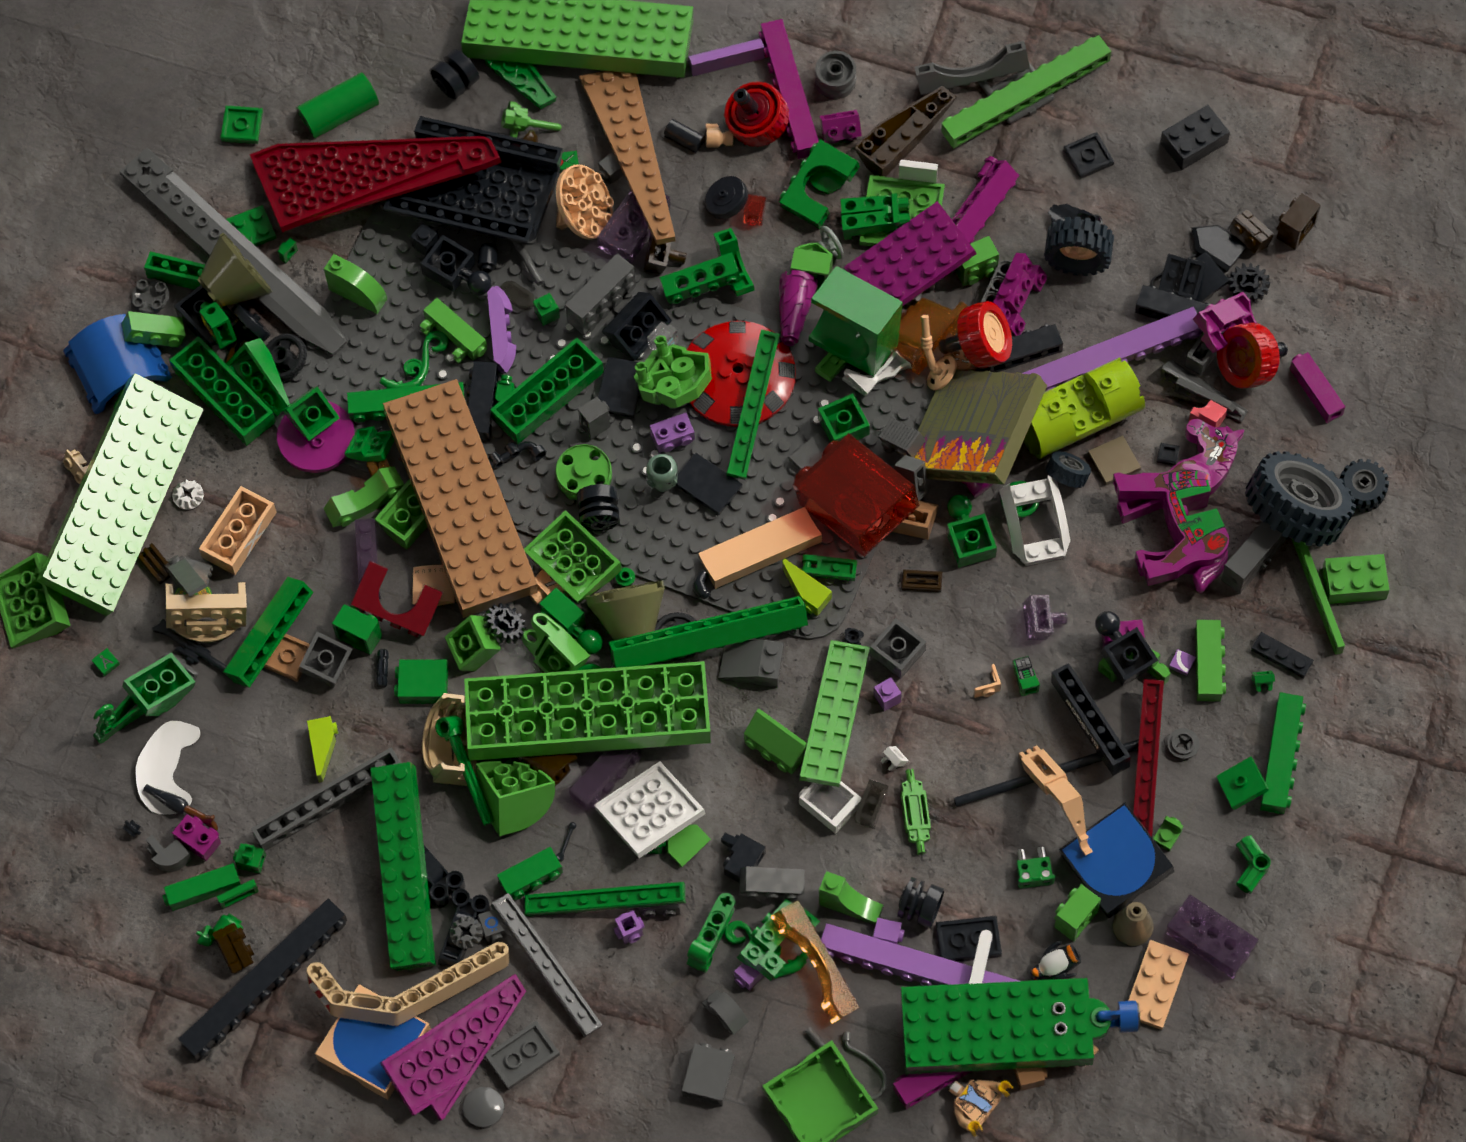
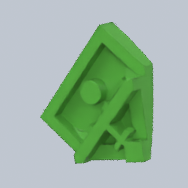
(686, 844)

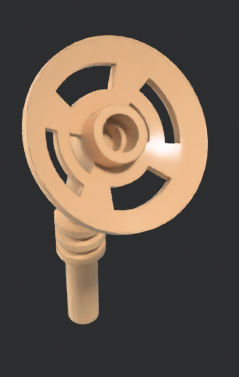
(939, 368)

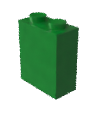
(421, 681)

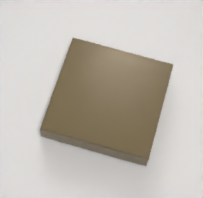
(1114, 458)

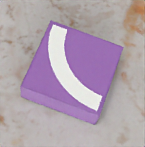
(1182, 662)

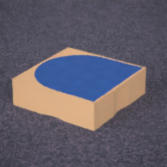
(360, 1046)

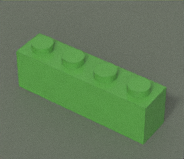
(1209, 660)

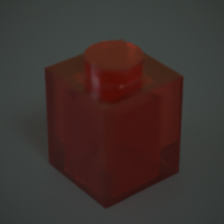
(754, 210)

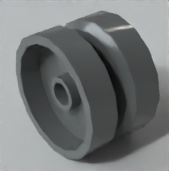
(835, 75)

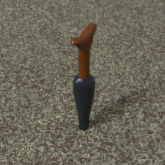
(179, 805)

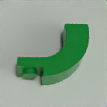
(726, 243)

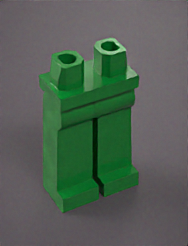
(873, 214)

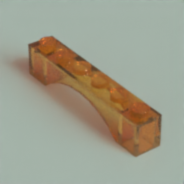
(796, 926)

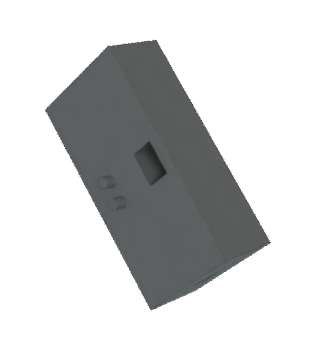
(1252, 557)

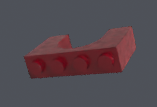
(415, 620)

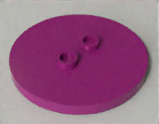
(322, 451)

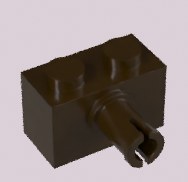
(658, 256)

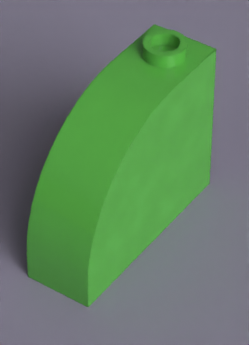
(354, 284)

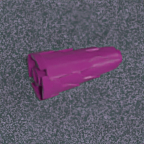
(795, 303)

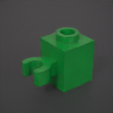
(249, 858)

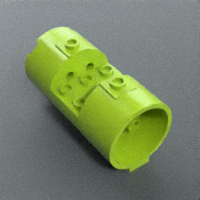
(1084, 407)

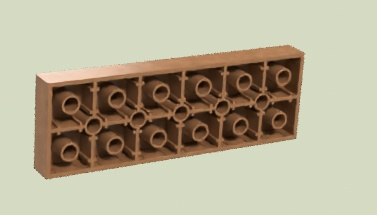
(460, 498)

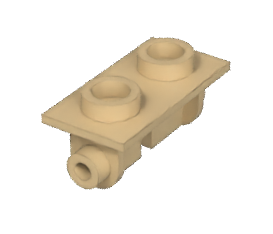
(74, 462)

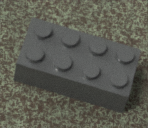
(600, 294)

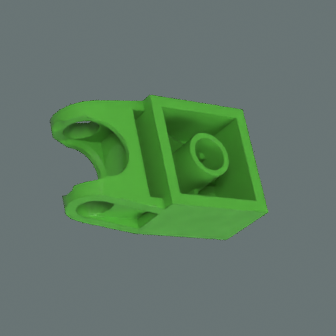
(554, 647)

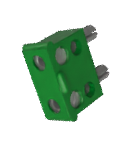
(1034, 871)

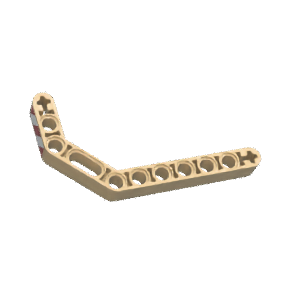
(412, 1001)

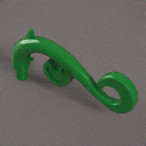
(422, 366)
(790, 968)

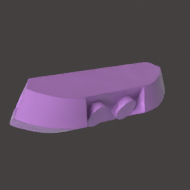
(499, 310)

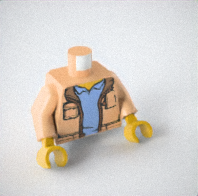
(977, 1102)

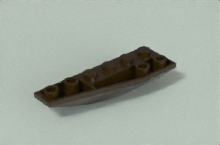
(902, 132)

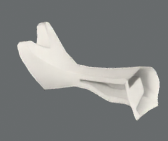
(889, 370)

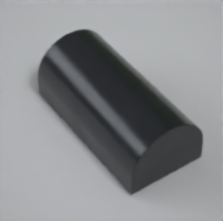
(684, 135)

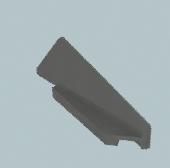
(1200, 391)

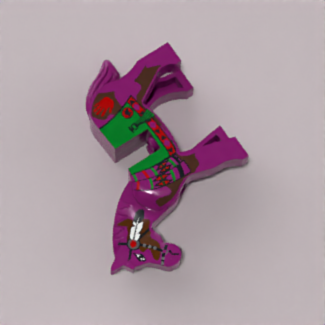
(1186, 487)

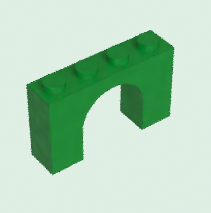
(821, 158)

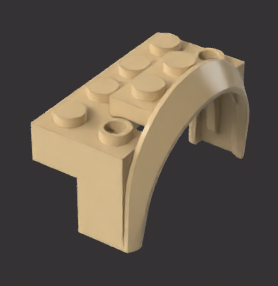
(206, 605)
(437, 751)

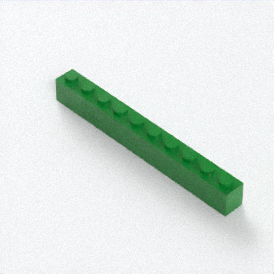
(709, 633)

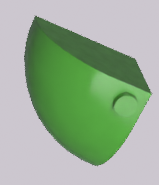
(514, 794)

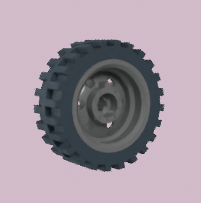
(1300, 498)

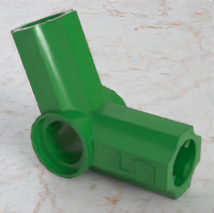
(1252, 854)

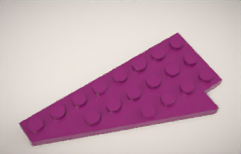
(444, 1058)

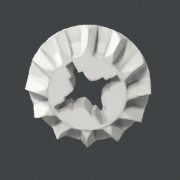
(186, 502)

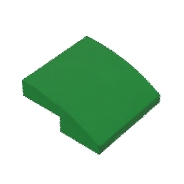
(370, 445)

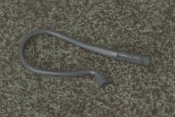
(847, 1038)

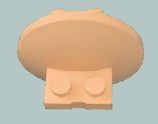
(582, 202)

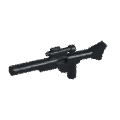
(192, 648)

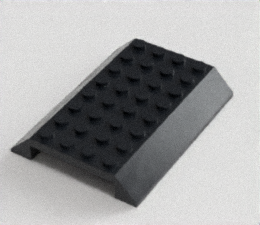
(494, 201)

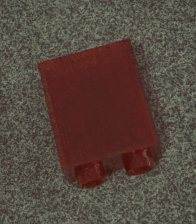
(855, 494)

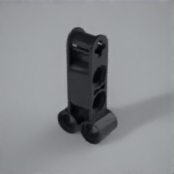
(441, 879)
(450, 952)

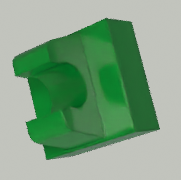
(1263, 677)

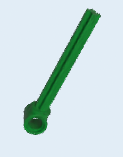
(451, 729)

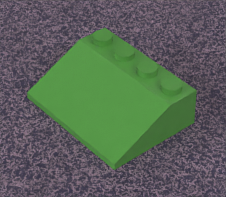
(573, 557)
(29, 607)

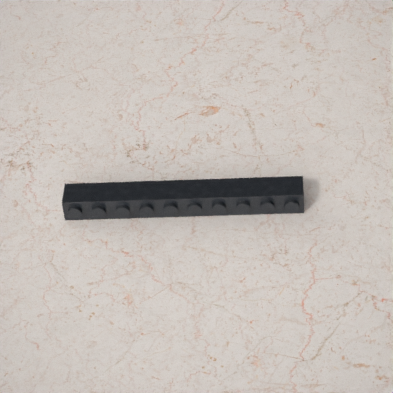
(263, 979)

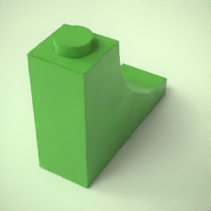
(841, 897)

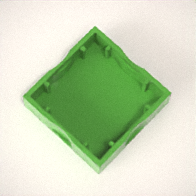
(820, 1097)

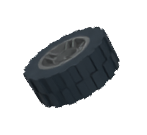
(1068, 469)

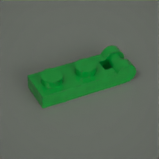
(830, 567)

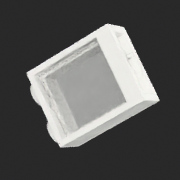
(830, 804)

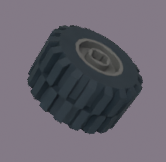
(1365, 483)

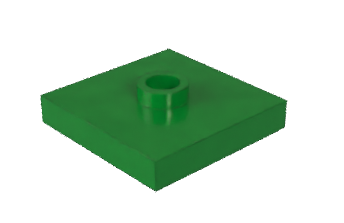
(241, 124)
(1242, 783)

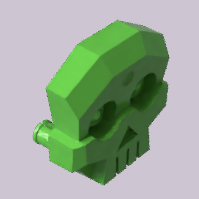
(672, 374)

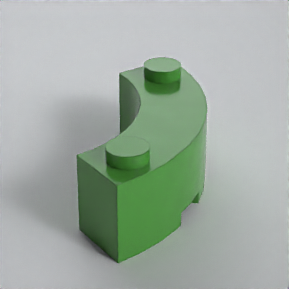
(354, 505)

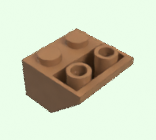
(919, 522)

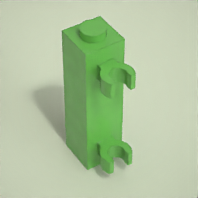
(457, 330)

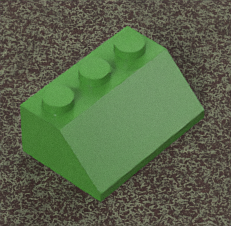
(403, 517)
(775, 742)

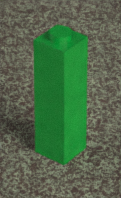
(201, 887)

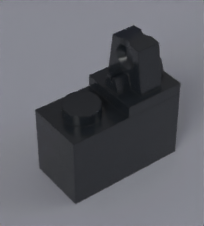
(743, 853)

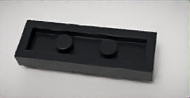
(1282, 655)

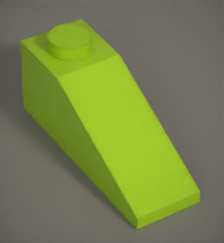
(810, 590)
(323, 740)

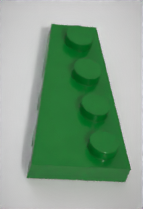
(525, 80)

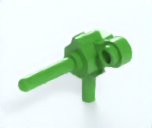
(517, 120)

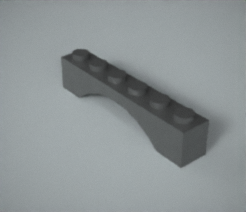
(1009, 60)

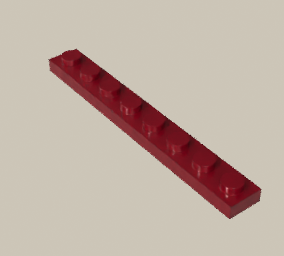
(1148, 753)

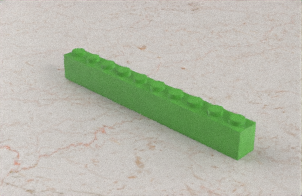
(1025, 91)

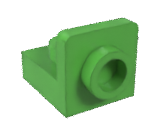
(1168, 833)

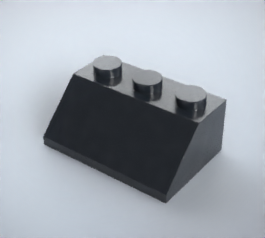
(634, 324)

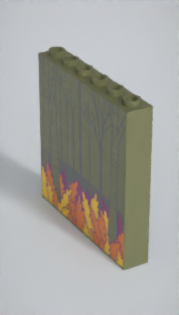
(978, 425)

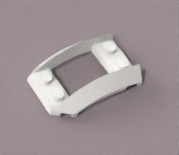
(1027, 494)

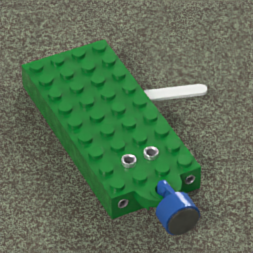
(1005, 1022)

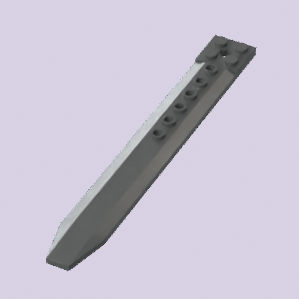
(204, 227)

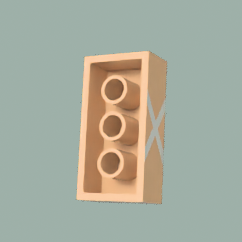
(237, 530)

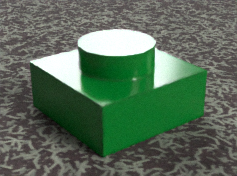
(287, 250)

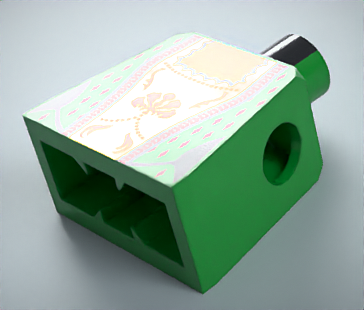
(214, 317)

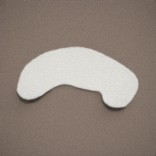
(160, 760)

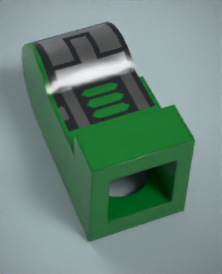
(1025, 676)

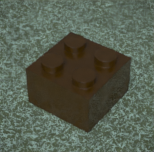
(1297, 221)

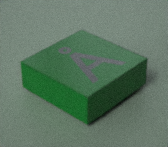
(105, 662)

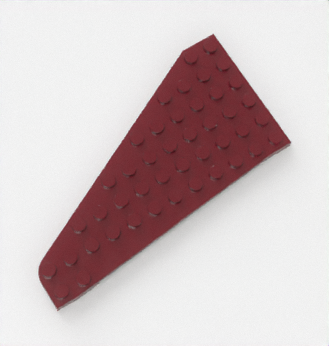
(339, 176)

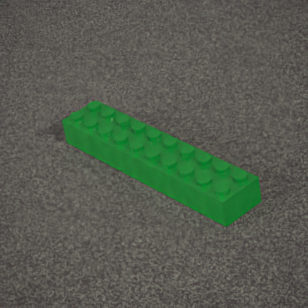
(403, 866)

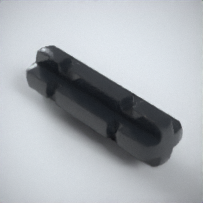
(382, 668)

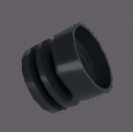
(598, 507)
(920, 902)

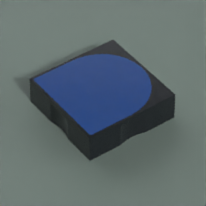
(1122, 860)

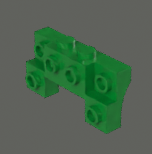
(760, 950)

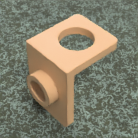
(990, 689)

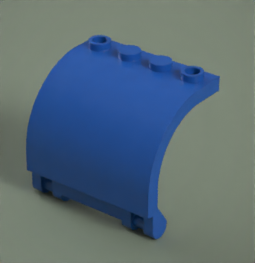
(107, 360)

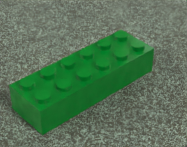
(222, 391)
(547, 391)

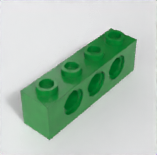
(690, 276)

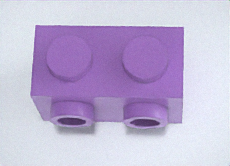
(672, 433)

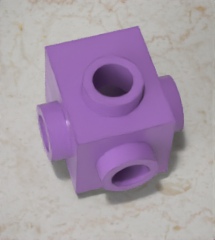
(627, 921)

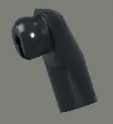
(699, 585)

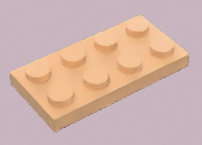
(1158, 982)

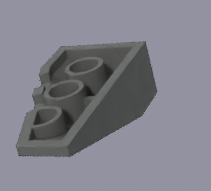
(189, 574)

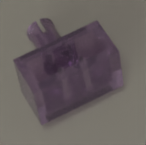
(1039, 618)

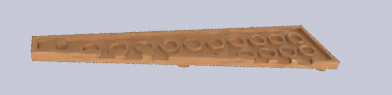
(623, 117)

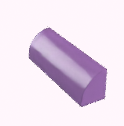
(726, 57)

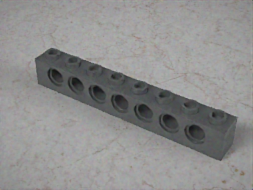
(320, 802)

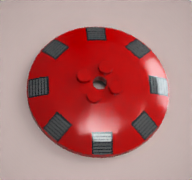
(731, 346)

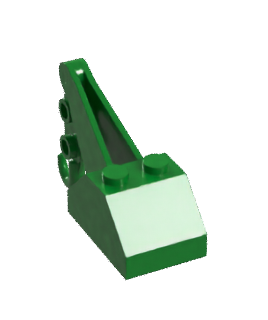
(152, 689)

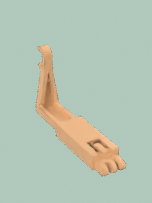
(1055, 782)

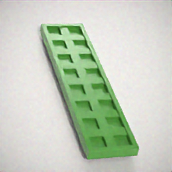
(834, 713)

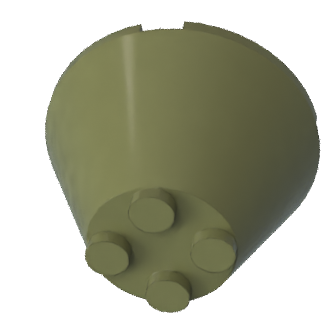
(230, 276)

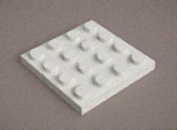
(649, 809)

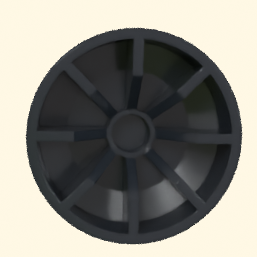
(454, 74)

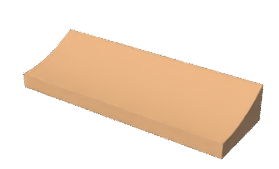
(760, 547)

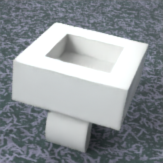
(895, 756)

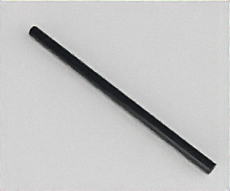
(1026, 779)

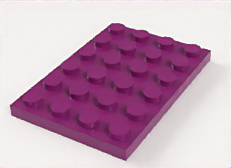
(914, 255)

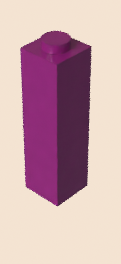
(1317, 387)

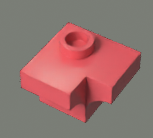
(1211, 414)

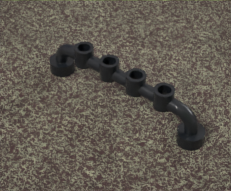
(513, 451)

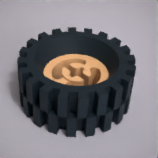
(1079, 246)

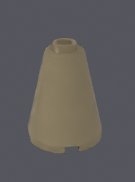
(1133, 924)

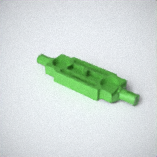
(913, 792)

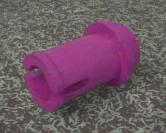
(988, 162)

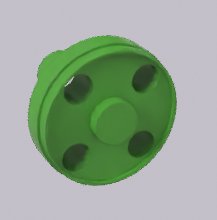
(582, 470)

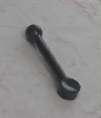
(560, 856)

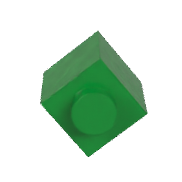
(546, 309)

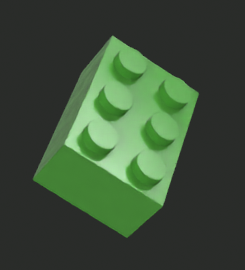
(1355, 578)

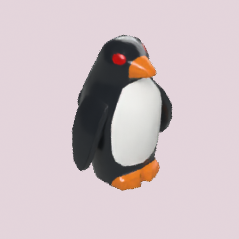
(1056, 963)

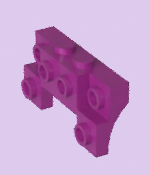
(1015, 288)
(1220, 317)

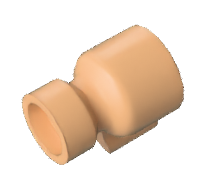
(715, 137)

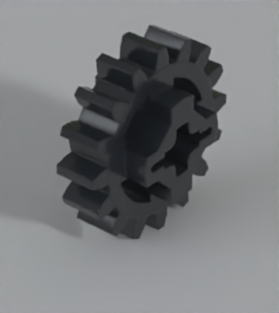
(1249, 282)
(504, 623)

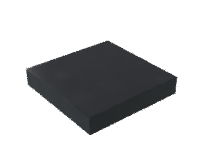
(1088, 155)

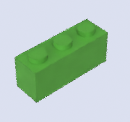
(153, 329)

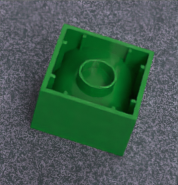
(857, 321)

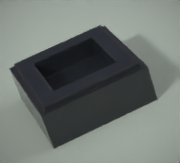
(1168, 454)

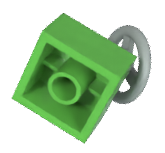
(817, 257)

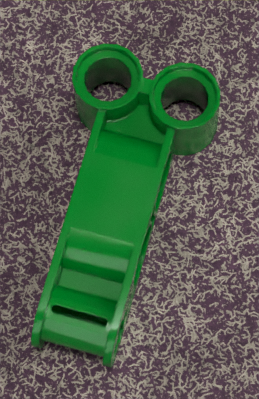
(701, 951)

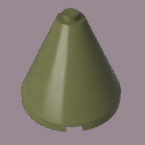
(628, 609)

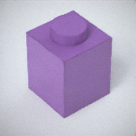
(887, 694)
(888, 931)
(747, 976)

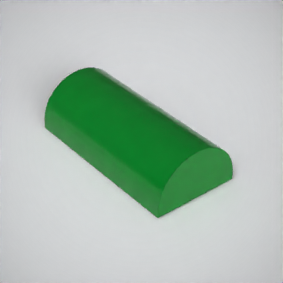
(338, 105)

